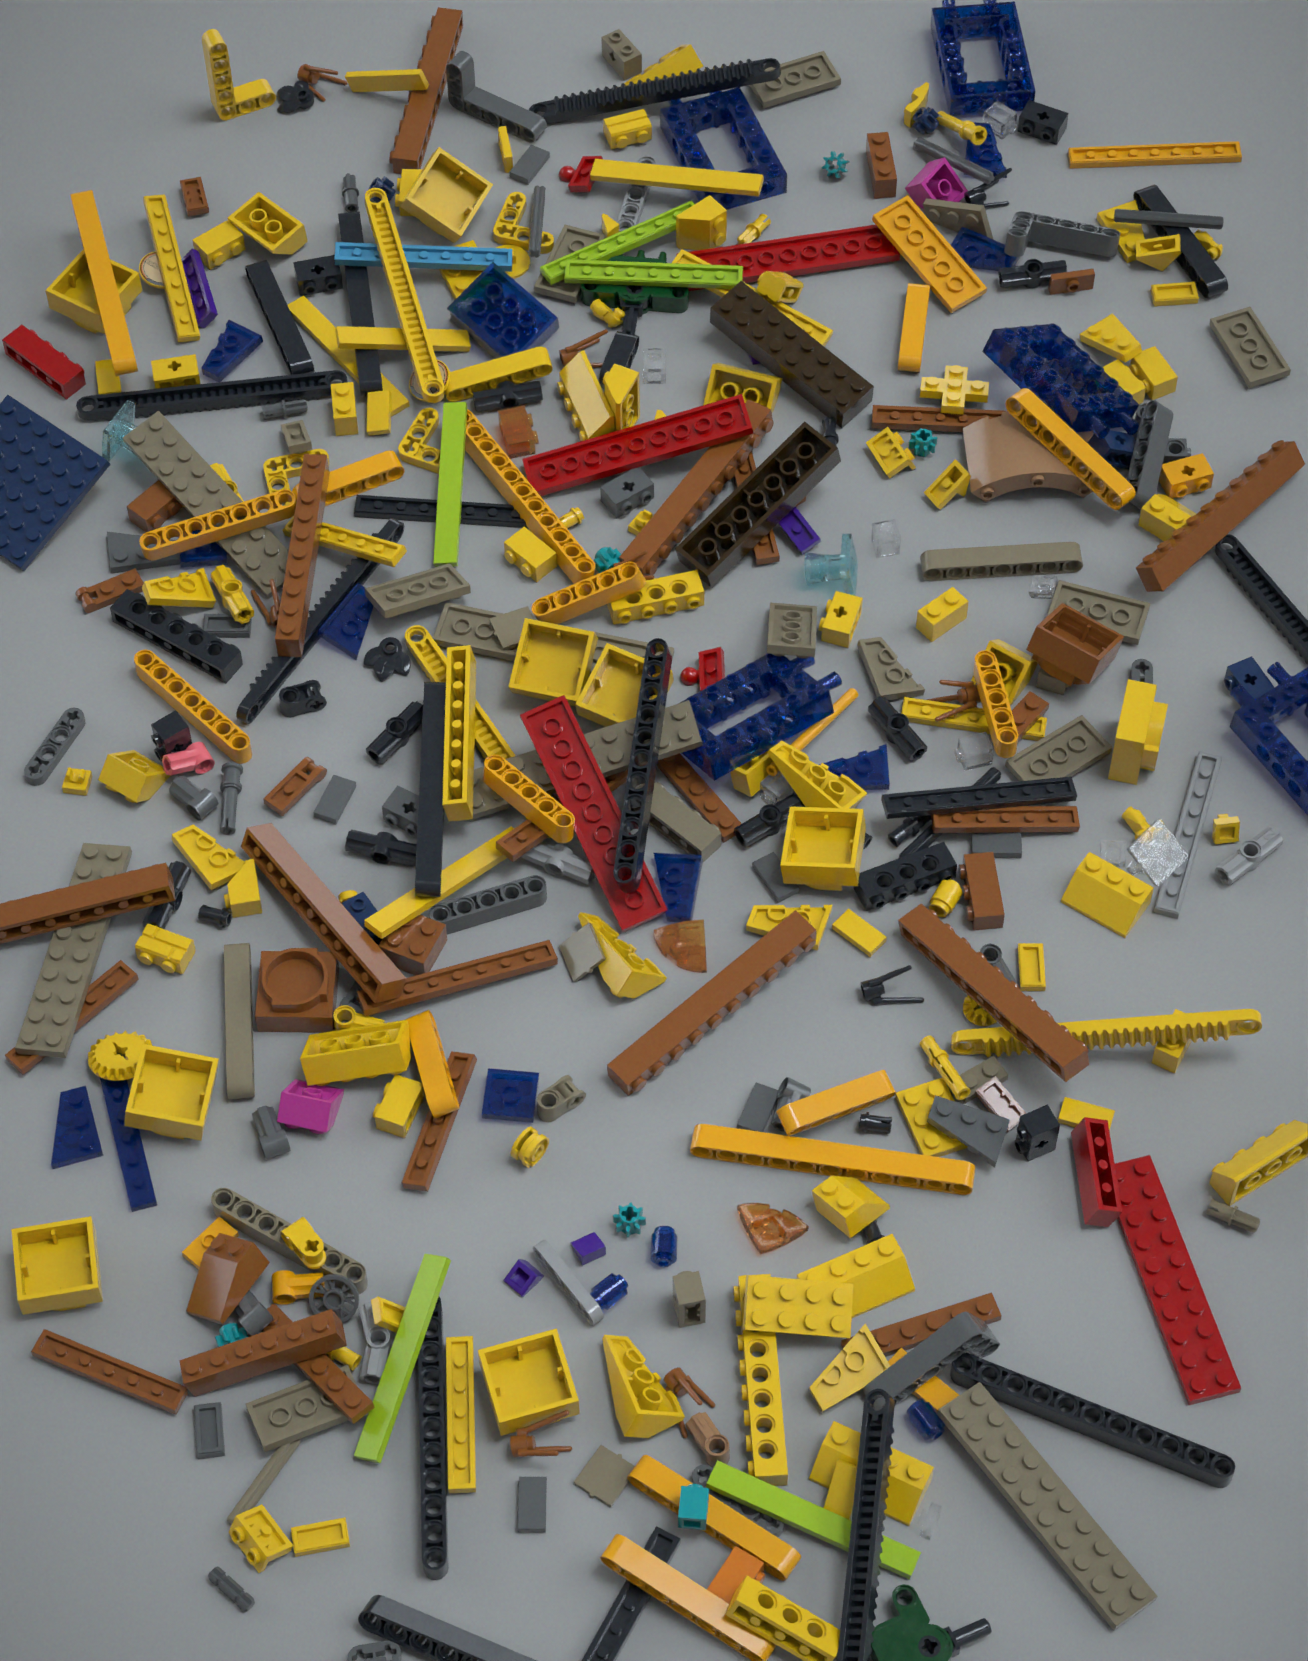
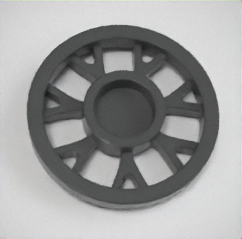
(334, 1297)

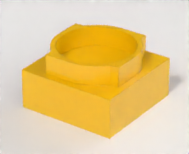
(446, 195)
(75, 297)
(552, 661)
(613, 687)
(1137, 733)
(823, 847)
(171, 1092)
(57, 1265)
(528, 1381)

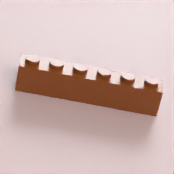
(263, 1353)

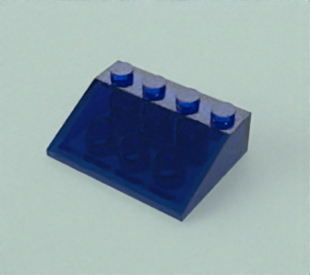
(503, 313)

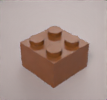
(415, 945)

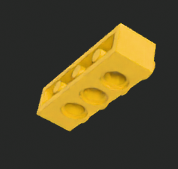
(659, 597)
(783, 1622)

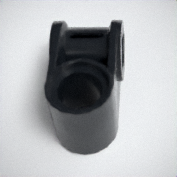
(300, 699)

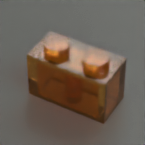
(517, 431)

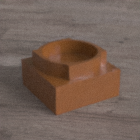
(1073, 646)
(297, 991)

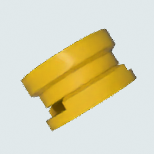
(529, 1147)

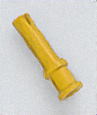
(966, 129)

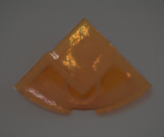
(684, 943)
(769, 1227)

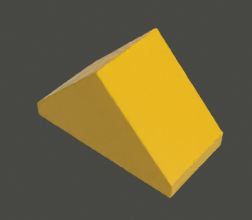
(1158, 251)

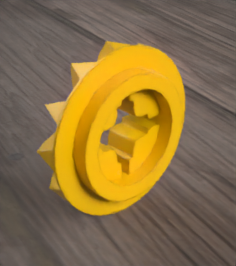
(975, 1015)

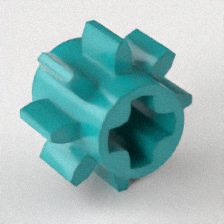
(829, 166)
(922, 442)
(606, 558)
(629, 1212)
(230, 1333)

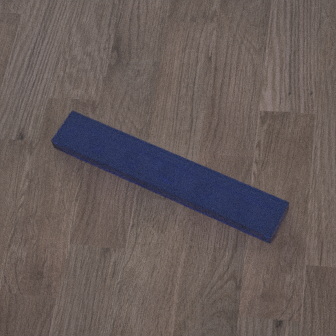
(129, 1147)

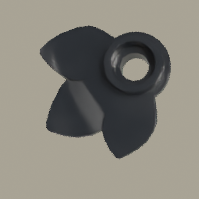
(295, 97)
(386, 661)

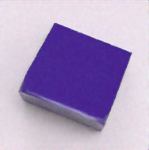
(589, 1248)
(523, 1277)

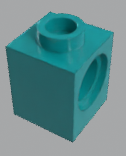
(693, 1507)

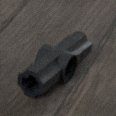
(1031, 273)
(507, 395)
(903, 737)
(388, 740)
(759, 826)
(381, 847)
(160, 914)

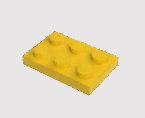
(915, 1106)

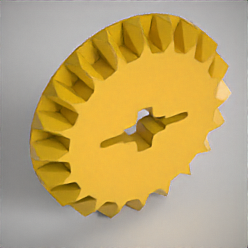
(112, 1066)

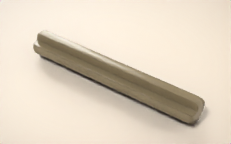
(264, 1479)

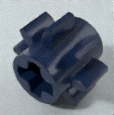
(925, 120)
(384, 184)

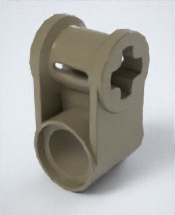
(562, 1096)

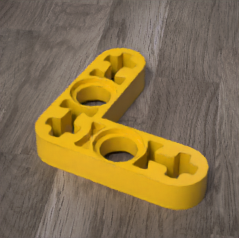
(512, 227)
(419, 445)
(281, 474)

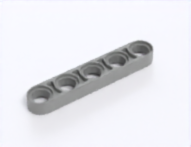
(634, 205)

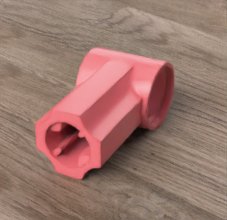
(195, 758)

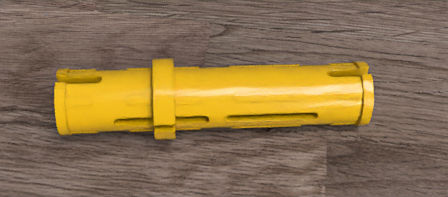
(940, 1060)

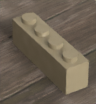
(681, 824)

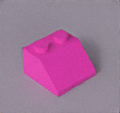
(936, 182)
(309, 1106)

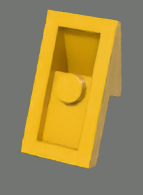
(948, 484)

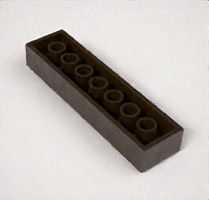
(791, 354)
(758, 504)

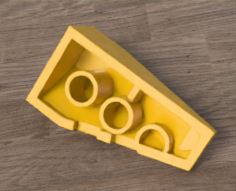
(678, 60)
(814, 782)
(622, 969)
(638, 1397)

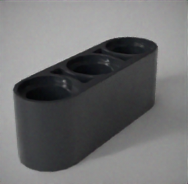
(621, 352)

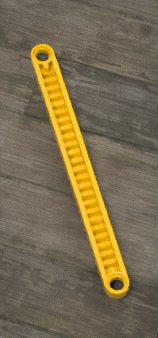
(404, 295)
(433, 663)
(1120, 1031)

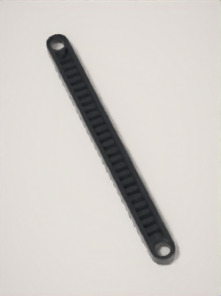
(657, 90)
(212, 395)
(1265, 593)
(281, 666)
(866, 1529)

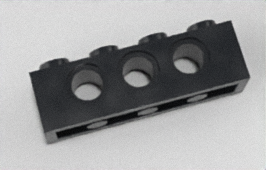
(911, 866)

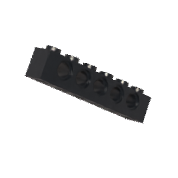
(177, 636)

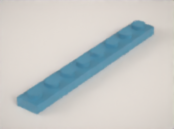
(426, 256)

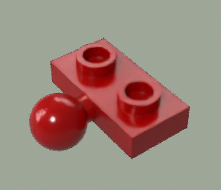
(579, 179)
(710, 669)

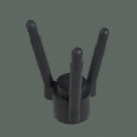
(978, 195)
(874, 988)

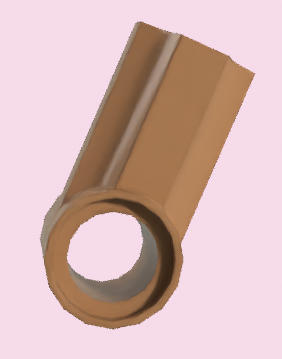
(708, 1438)

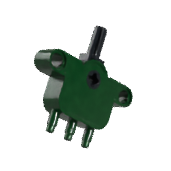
(637, 299)
(910, 1633)

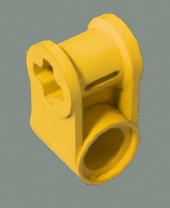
(305, 1243)

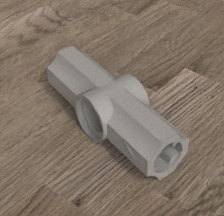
(560, 861)
(1240, 862)

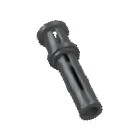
(230, 788)

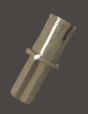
(1233, 1216)

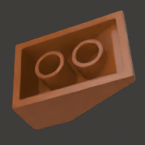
(225, 1277)

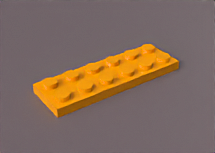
(929, 254)

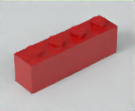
(44, 361)
(1096, 1172)

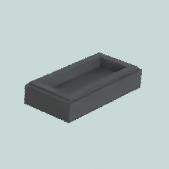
(529, 164)
(225, 626)
(334, 799)
(1001, 844)
(770, 873)
(758, 1108)
(209, 1430)
(532, 1504)

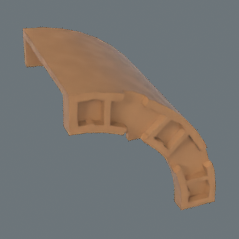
(1009, 458)

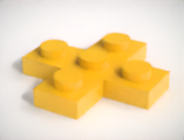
(954, 389)

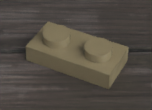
(296, 437)
(981, 1074)

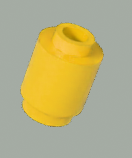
(945, 897)

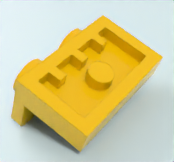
(890, 453)
(259, 1537)

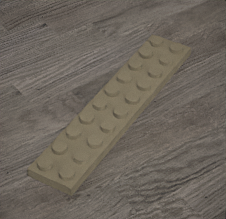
(204, 491)
(471, 626)
(610, 748)
(69, 963)
(1047, 1506)

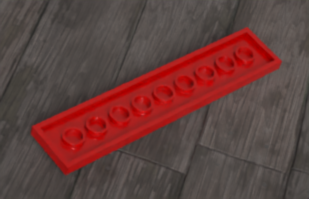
(805, 253)
(638, 445)
(595, 811)
(1172, 1285)

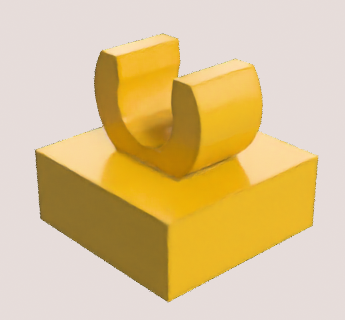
(639, 522)
(77, 781)
(1225, 829)

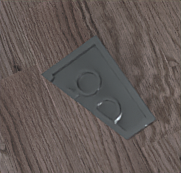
(126, 554)
(973, 1127)

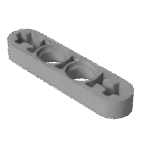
(568, 1282)

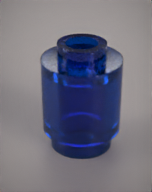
(664, 1246)
(609, 1291)
(926, 1420)

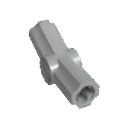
(375, 1355)

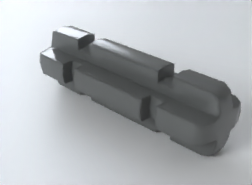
(231, 1589)

